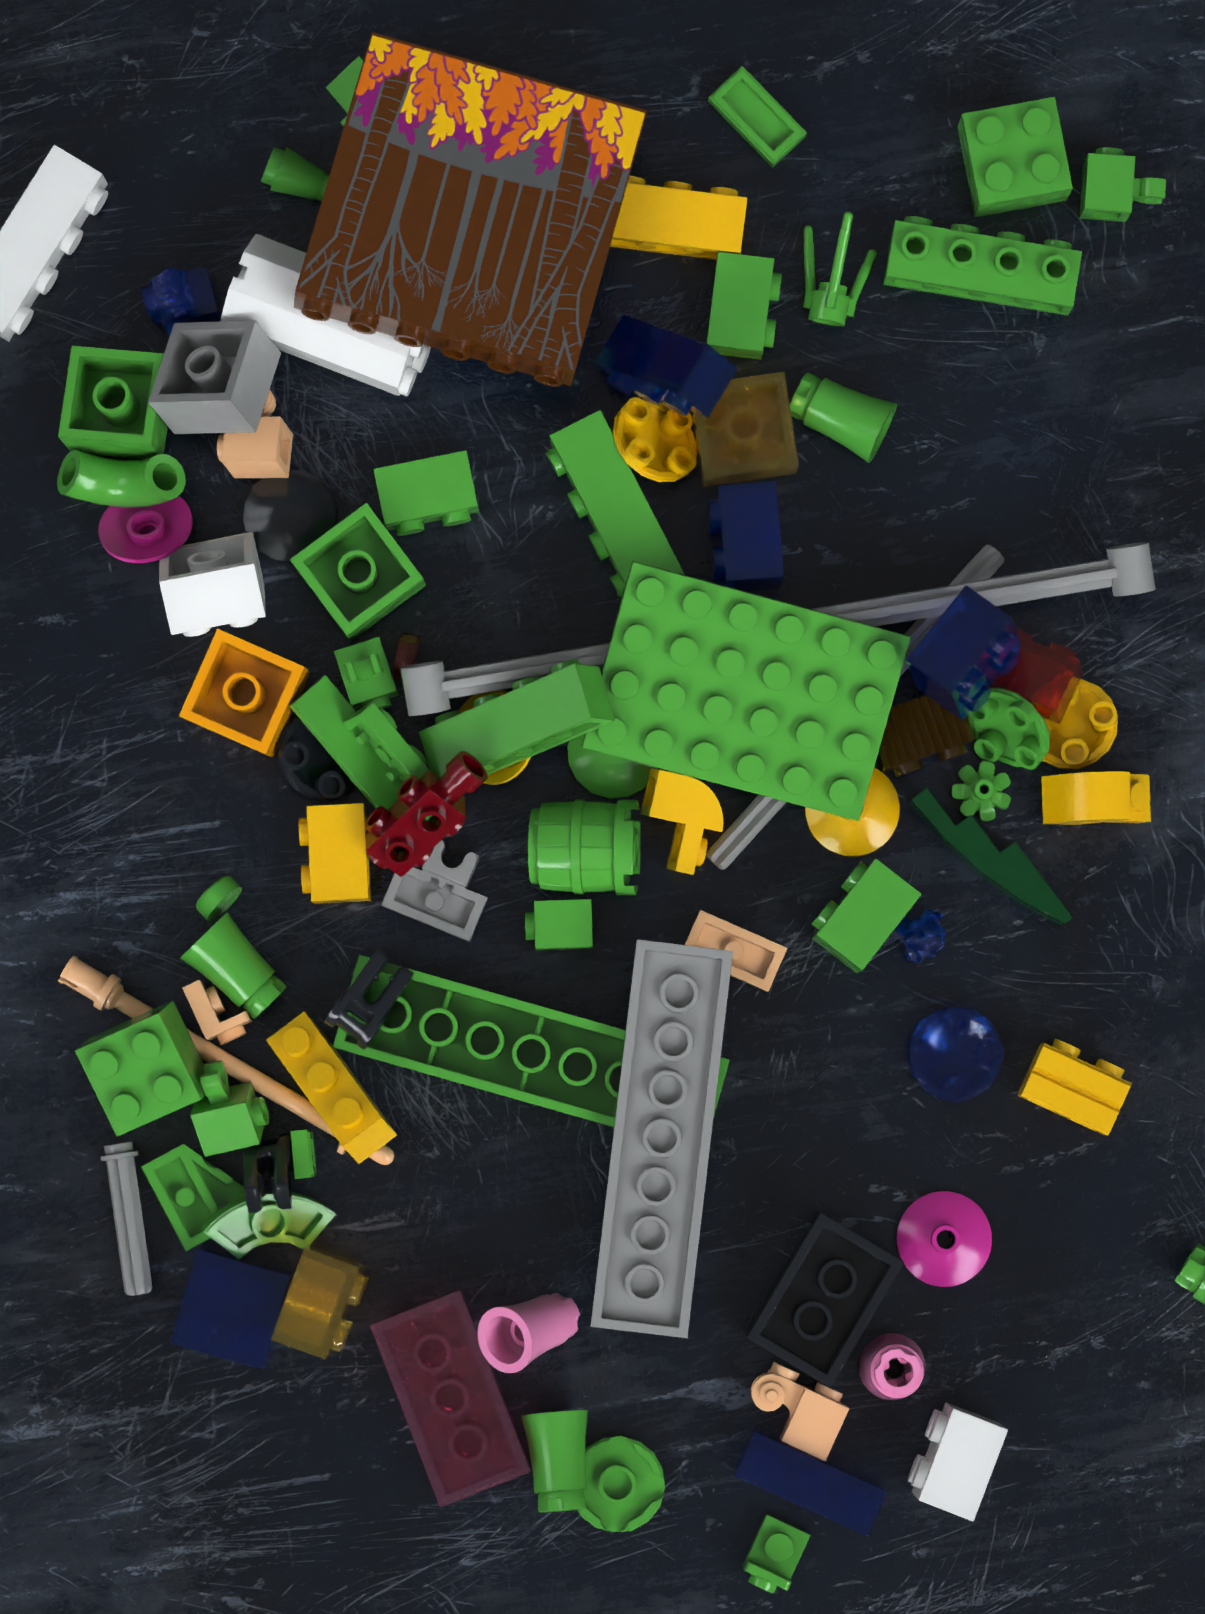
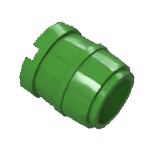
(584, 846)

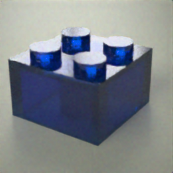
(748, 536)
(965, 653)
(231, 1308)

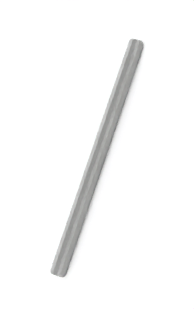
(764, 808)

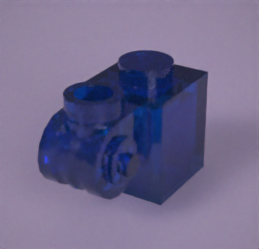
(181, 298)

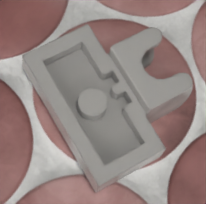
(439, 895)

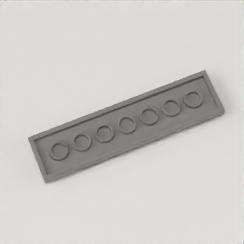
(661, 1139)

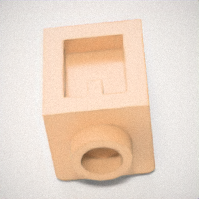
(207, 1007)

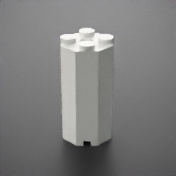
(267, 295)

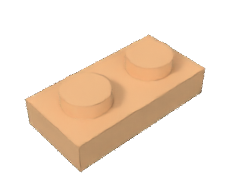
(753, 958)

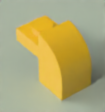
(1096, 798)
(692, 808)

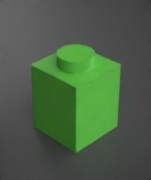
(560, 924)

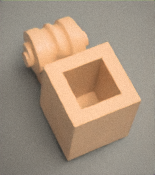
(258, 453)
(813, 1414)

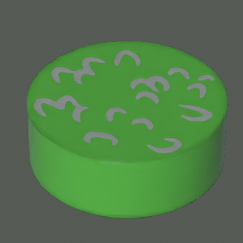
(218, 898)

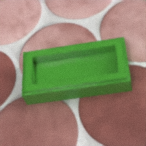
(757, 116)

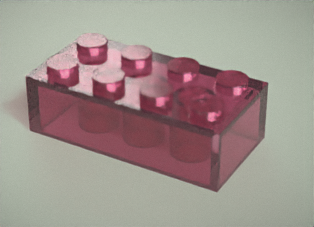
(450, 1397)

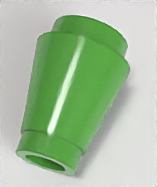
(294, 175)

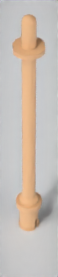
(109, 994)

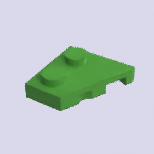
(190, 1191)

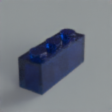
(665, 367)
(810, 1482)

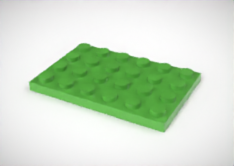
(747, 690)

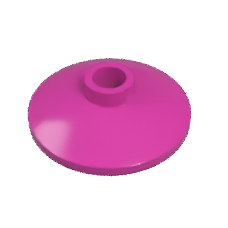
(145, 532)
(919, 1232)

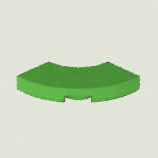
(242, 1231)

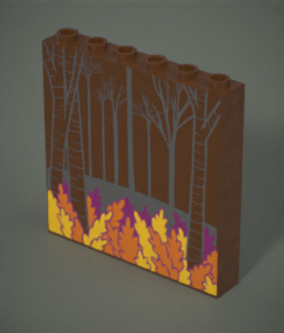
(469, 210)

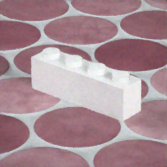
(41, 231)

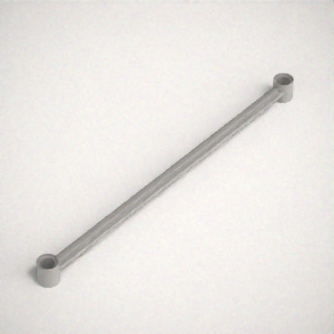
(1125, 570)

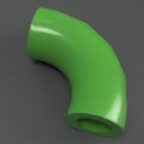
(120, 481)

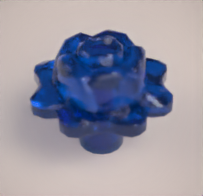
(922, 936)

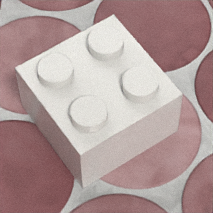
(212, 585)
(957, 1460)

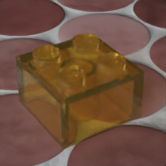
(747, 432)
(319, 1302)

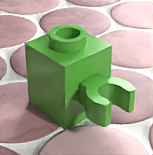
(1111, 186)
(366, 674)
(227, 1115)

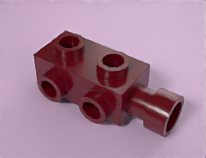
(401, 834)

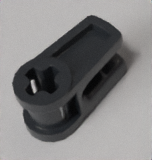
(371, 1013)
(265, 1163)

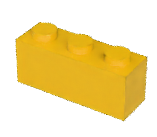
(680, 220)
(331, 1087)

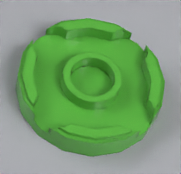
(622, 1484)

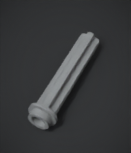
(128, 1218)

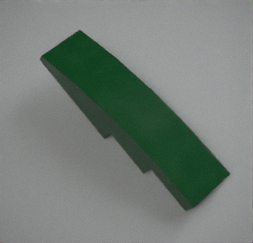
(1006, 870)

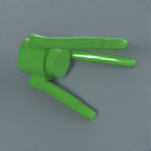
(829, 303)

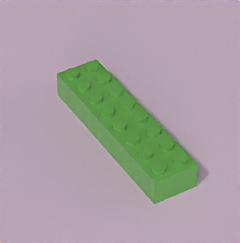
(499, 1045)

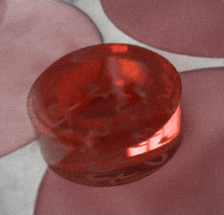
(406, 653)

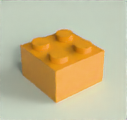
(244, 693)

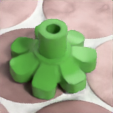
(971, 794)

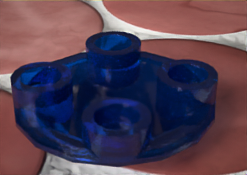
(955, 1054)

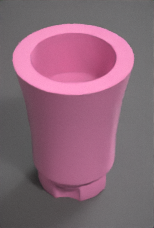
(523, 1331)
(875, 1361)

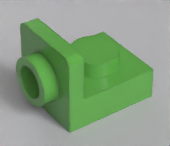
(775, 1554)

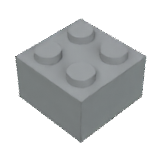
(214, 377)

